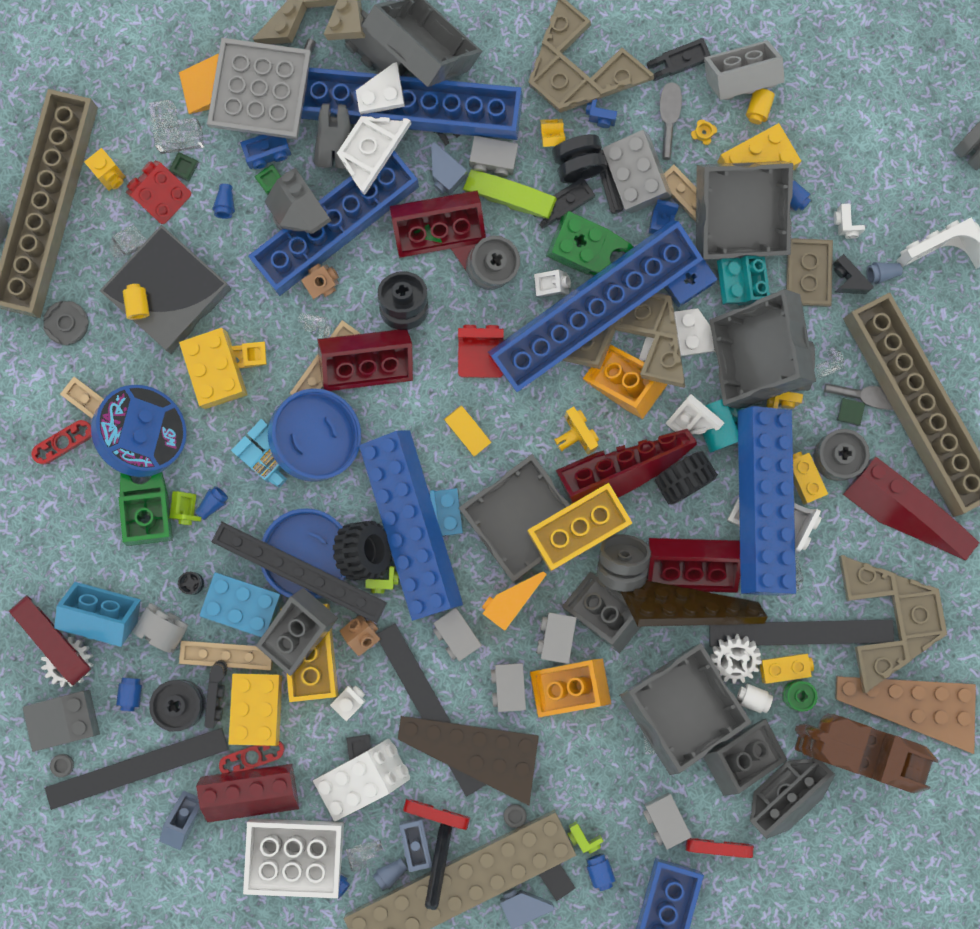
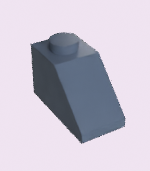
(446, 170)
(180, 821)
(523, 907)

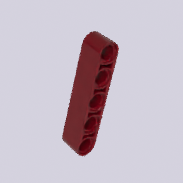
(50, 640)

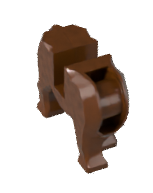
(867, 752)

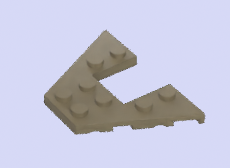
(343, 23)
(562, 81)
(650, 319)
(916, 612)

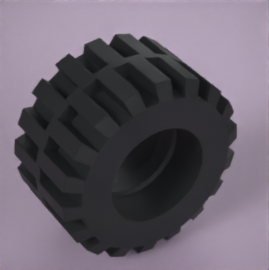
(685, 477)
(362, 551)

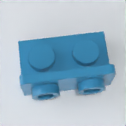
(447, 511)

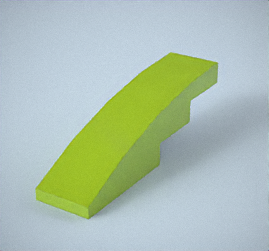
(510, 193)

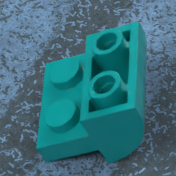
(743, 279)
(728, 433)

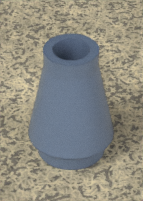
(881, 272)
(389, 874)

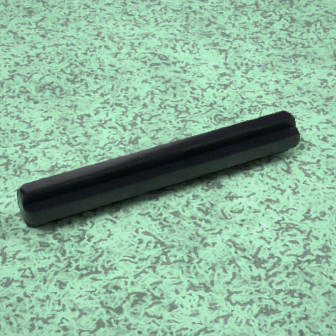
(438, 867)

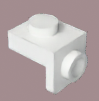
(842, 218)

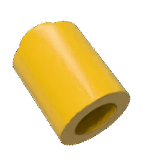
(760, 106)
(135, 302)

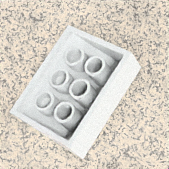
(293, 858)

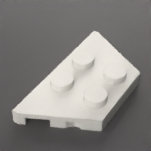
(370, 147)
(693, 334)

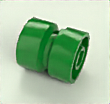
(799, 695)

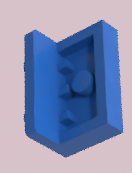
(264, 150)

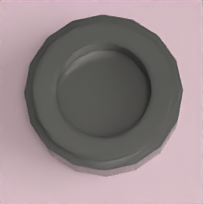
(62, 765)
(515, 816)

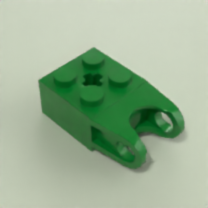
(594, 248)
(142, 500)

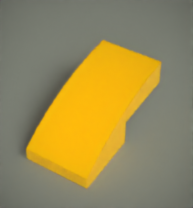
(552, 132)
(250, 354)
(467, 430)

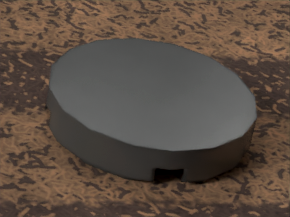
(72, 322)

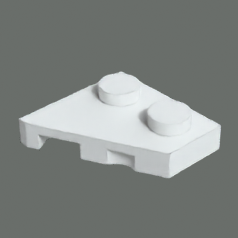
(381, 92)
(694, 417)

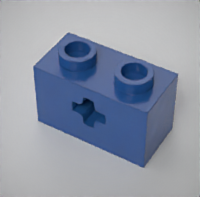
(682, 292)

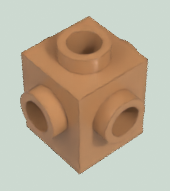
(314, 285)
(360, 634)

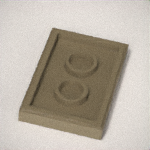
(811, 271)

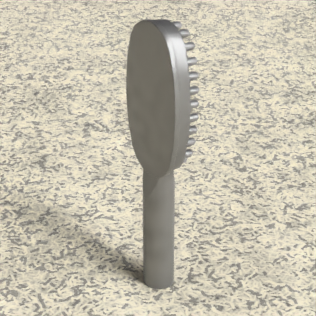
(669, 110)
(869, 395)

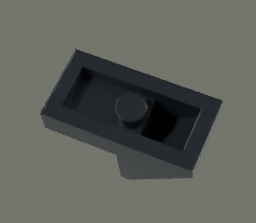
(856, 281)

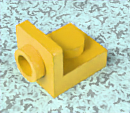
(787, 400)

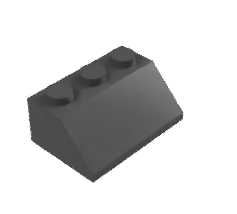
(372, 52)

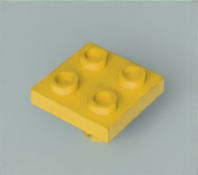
(578, 432)

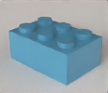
(240, 604)
(97, 614)

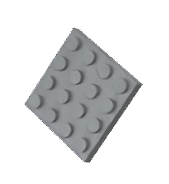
(259, 88)

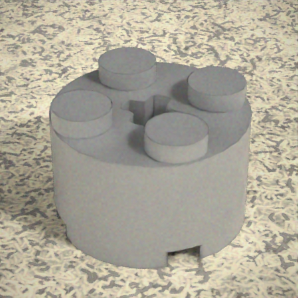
(160, 628)

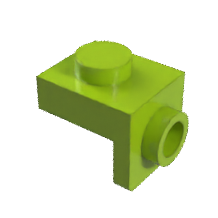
(183, 508)
(380, 585)
(577, 837)

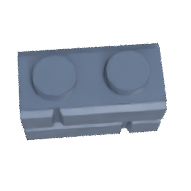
(416, 844)

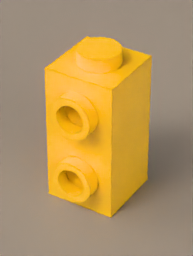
(105, 169)
(807, 478)
(786, 668)

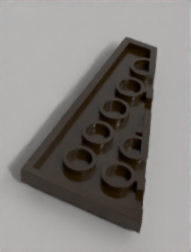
(679, 606)
(487, 754)

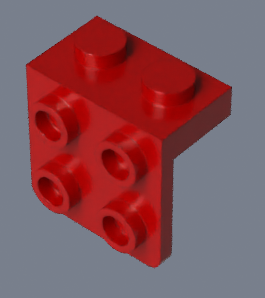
(158, 191)
(473, 351)

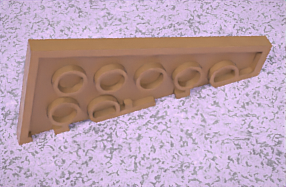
(927, 707)

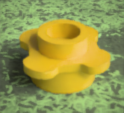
(703, 125)

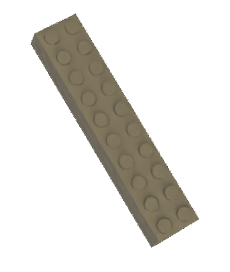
(44, 201)
(919, 401)
(471, 878)

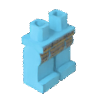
(260, 461)

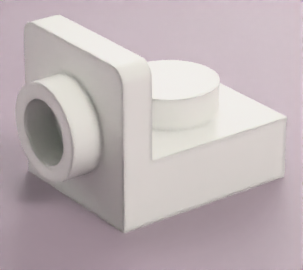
(552, 283)
(348, 702)

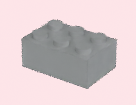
(744, 70)
(637, 171)

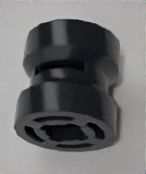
(187, 583)

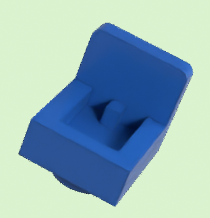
(603, 117)
(663, 213)

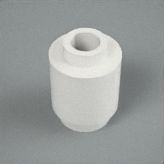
(754, 698)

